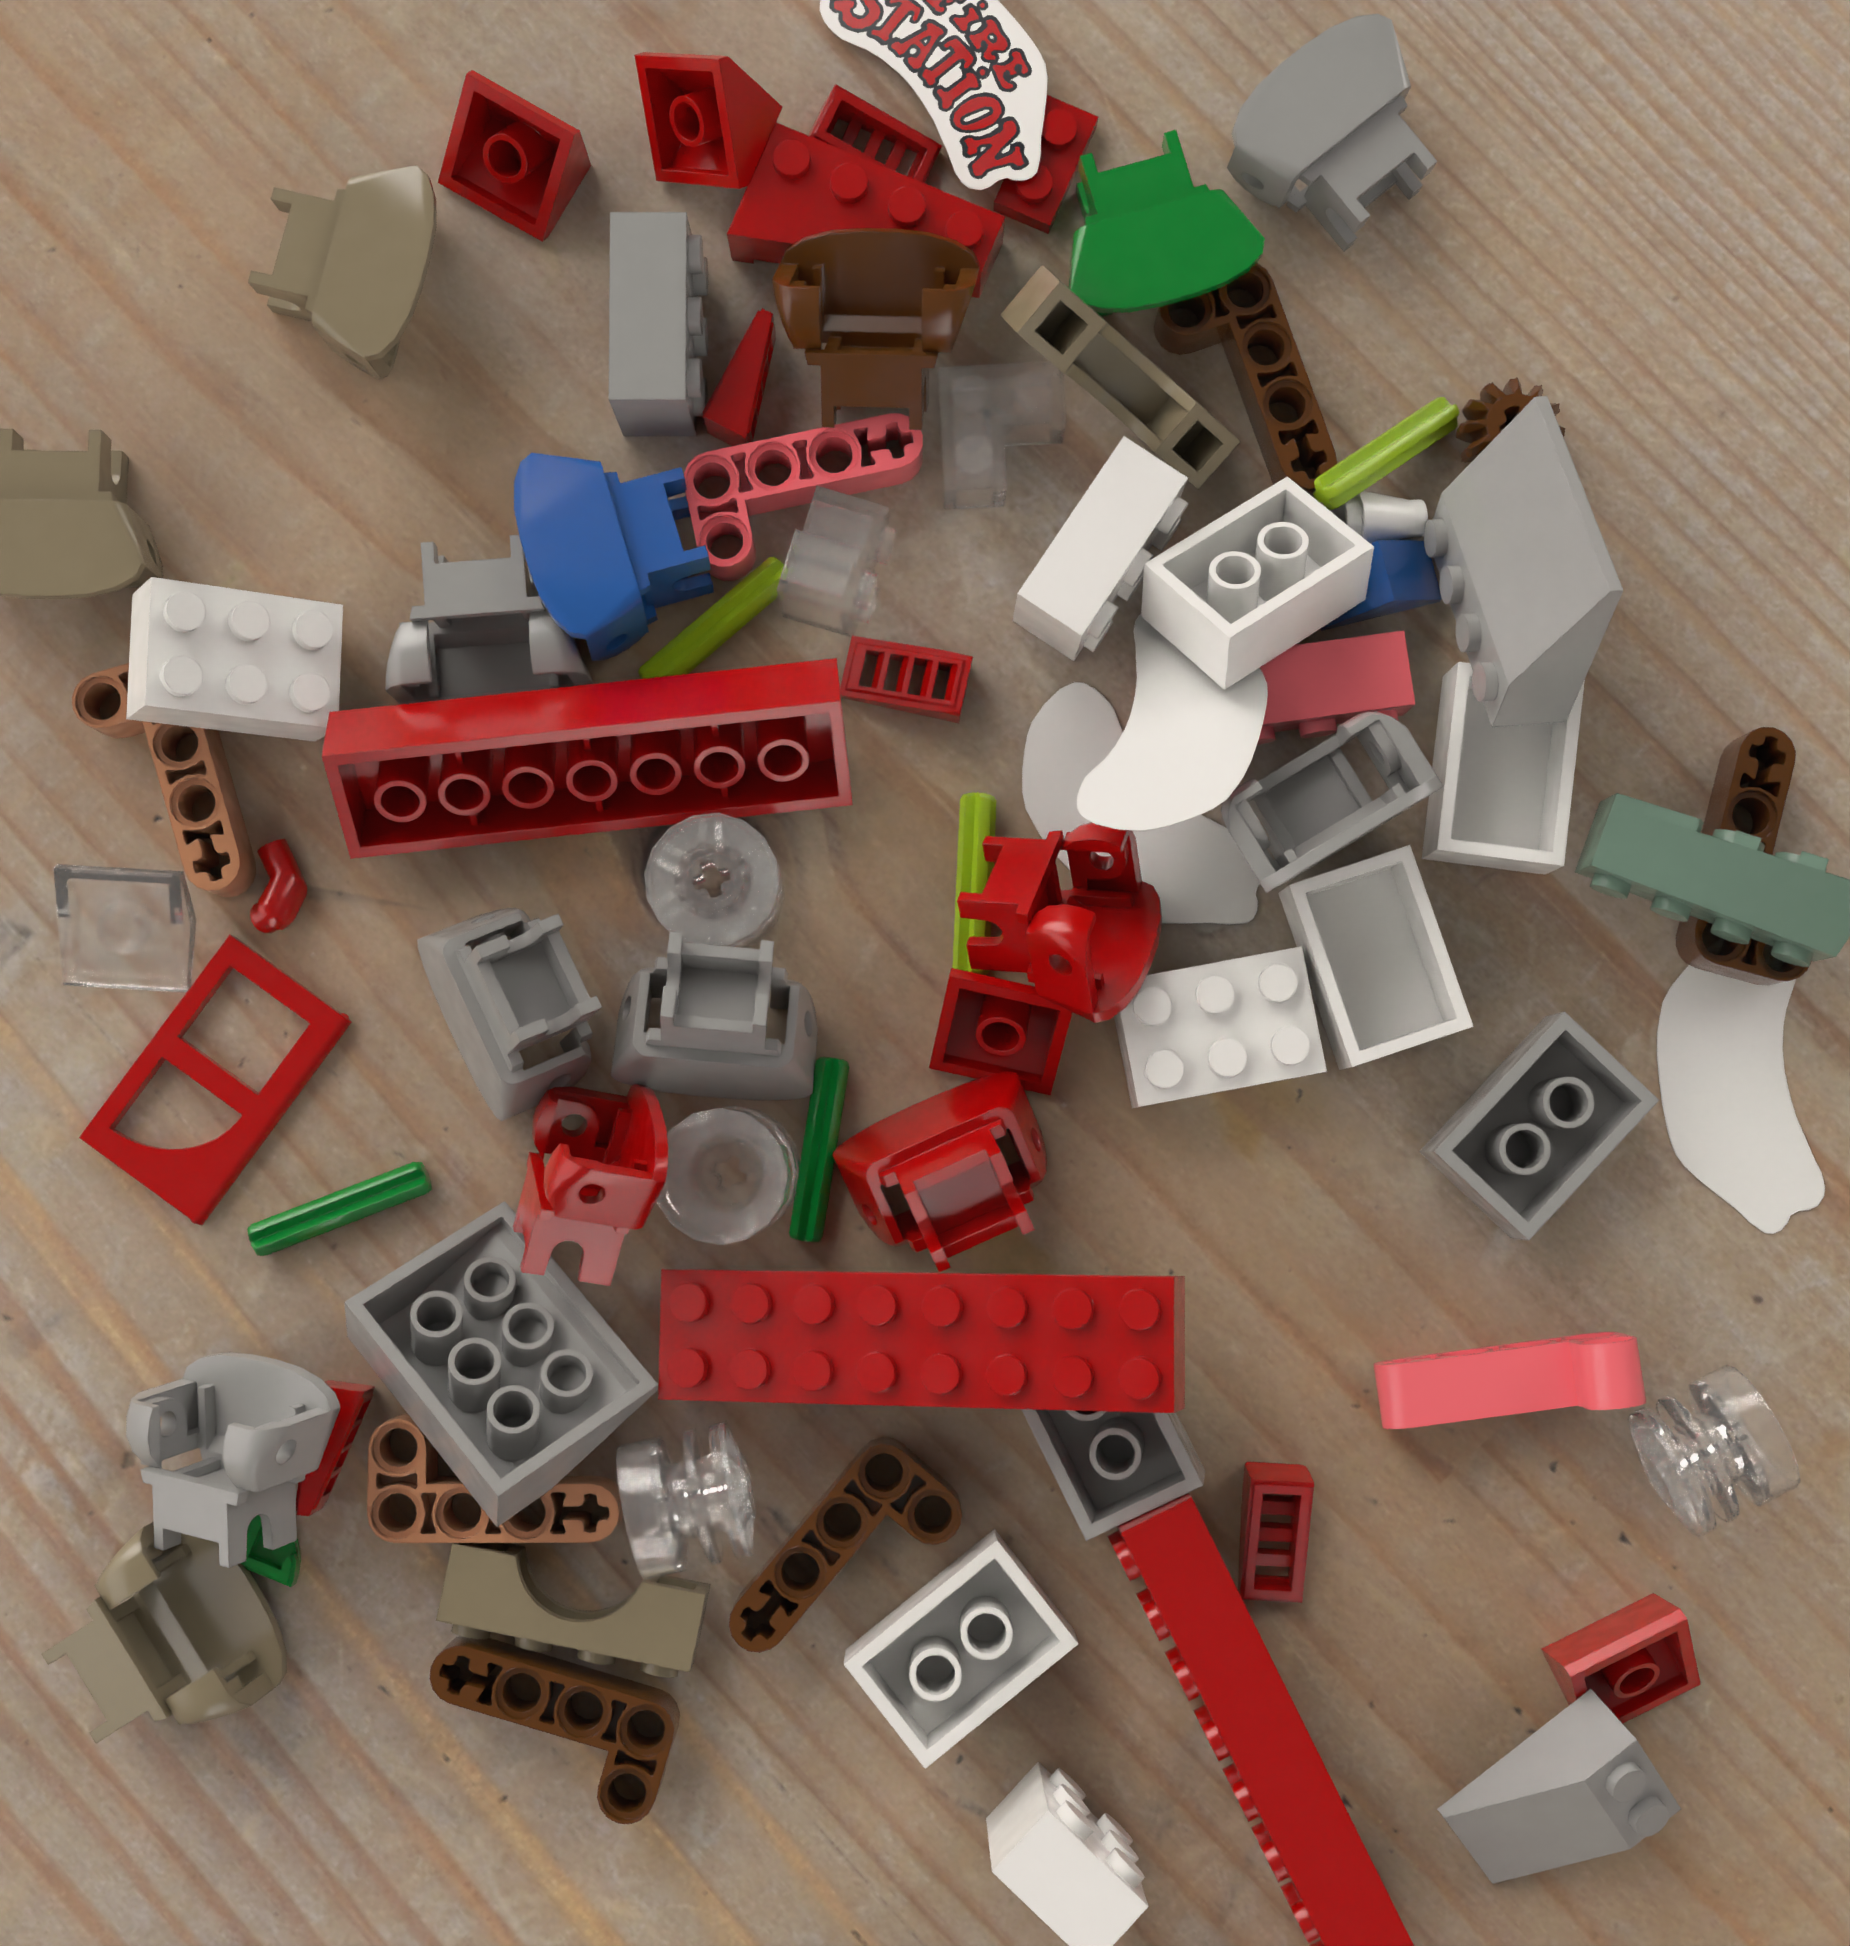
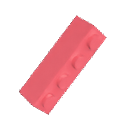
(1335, 680)

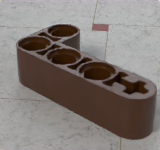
(1259, 384)
(1765, 802)
(835, 1549)
(555, 1715)

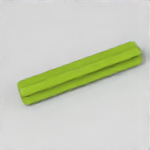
(1386, 453)
(717, 623)
(976, 821)

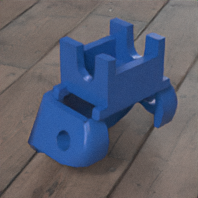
(605, 548)

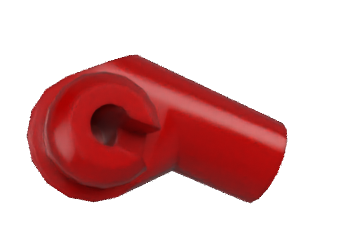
(284, 891)

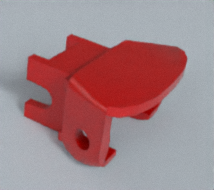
(1078, 944)
(948, 1168)
(596, 1179)

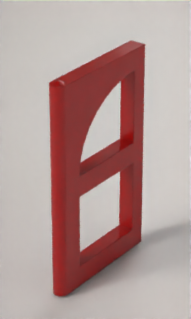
(201, 1175)

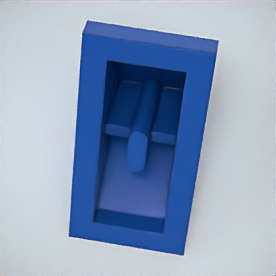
(1399, 581)

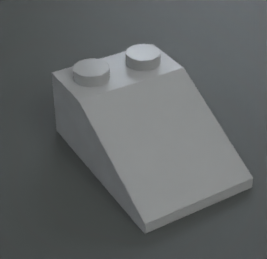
(1561, 1796)

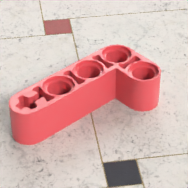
(801, 455)
(1511, 1379)

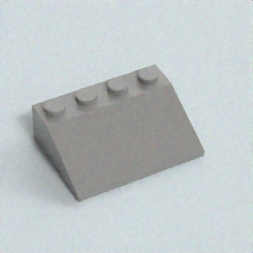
(1524, 571)
(496, 1362)

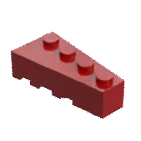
(819, 188)

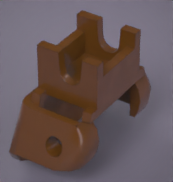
(881, 307)

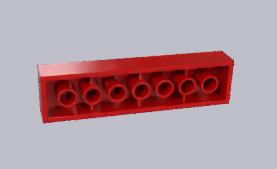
(588, 758)
(924, 1339)
(1257, 1725)

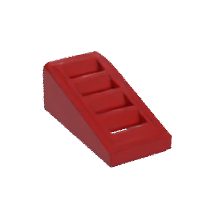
(862, 115)
(737, 399)
(910, 655)
(1274, 1479)
(317, 1486)

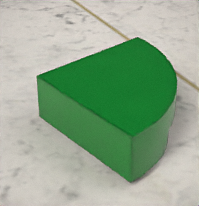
(276, 1564)

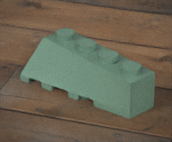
(1718, 879)

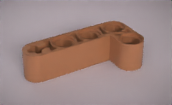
(181, 786)
(435, 1497)

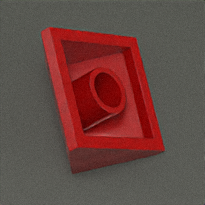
(704, 118)
(512, 157)
(999, 1028)
(1628, 1658)

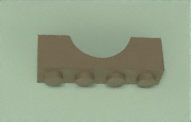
(1119, 376)
(495, 1591)

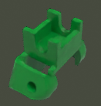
(1155, 235)

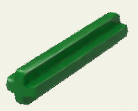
(818, 1146)
(339, 1208)

